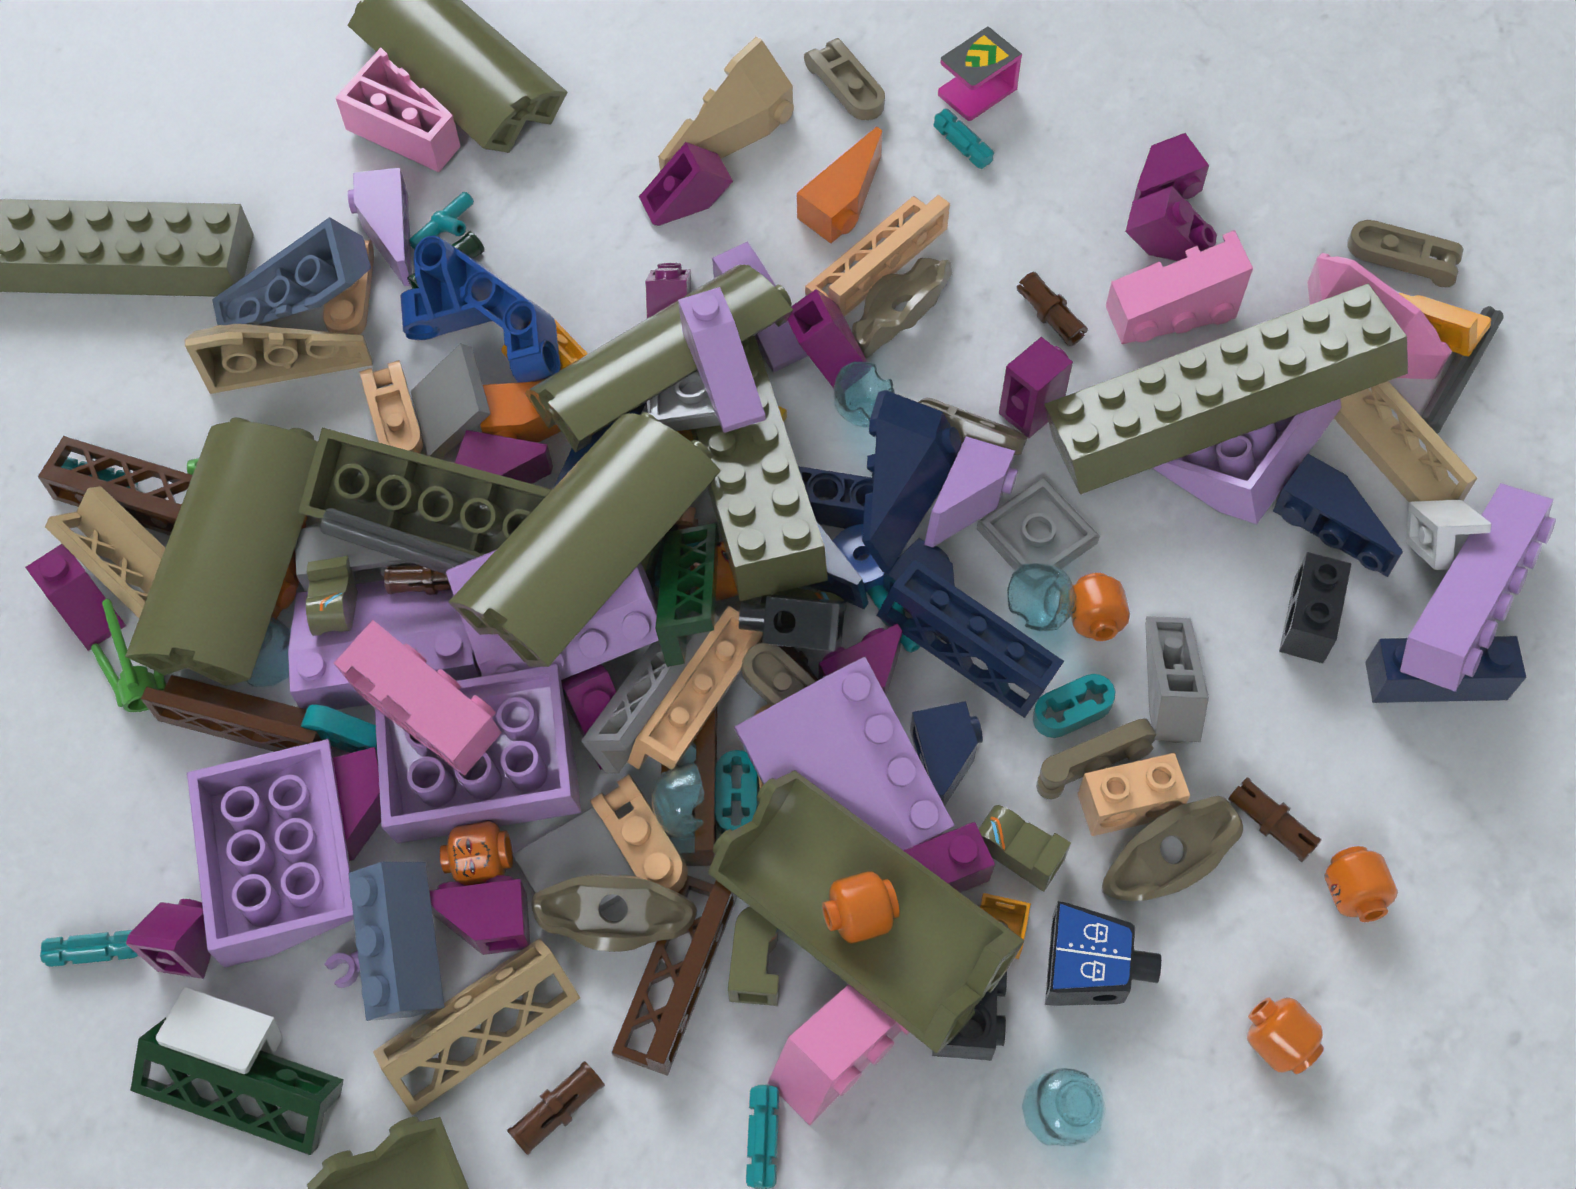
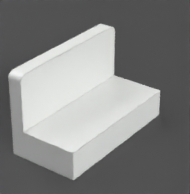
(1434, 527)
(218, 1031)

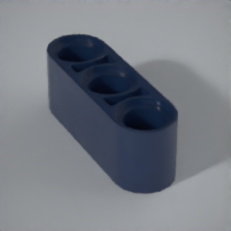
(847, 494)

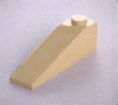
(742, 110)
(260, 355)

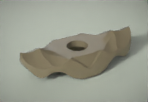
(918, 286)
(1206, 832)
(574, 911)

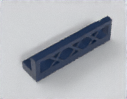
(971, 633)

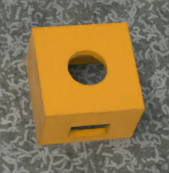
(1013, 916)

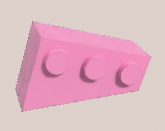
(398, 114)
(1182, 295)
(418, 697)
(831, 1052)

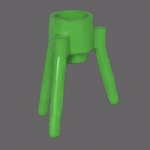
(133, 678)

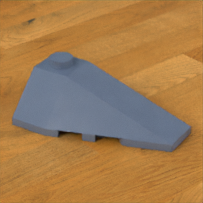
(297, 277)

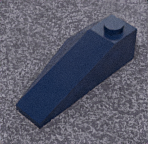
(907, 470)

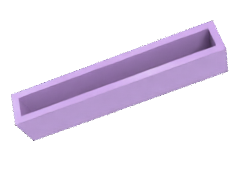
(1478, 589)

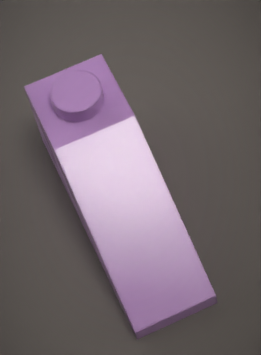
(384, 214)
(720, 359)
(971, 489)

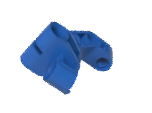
(462, 294)

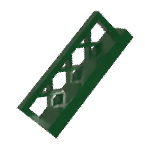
(675, 588)
(272, 1082)

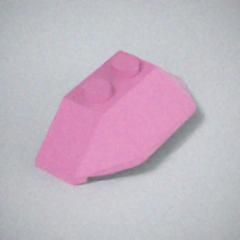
(1424, 348)

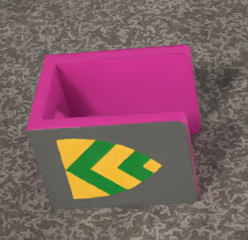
(984, 73)

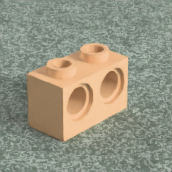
(1131, 793)

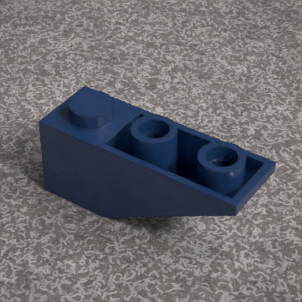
(1335, 511)

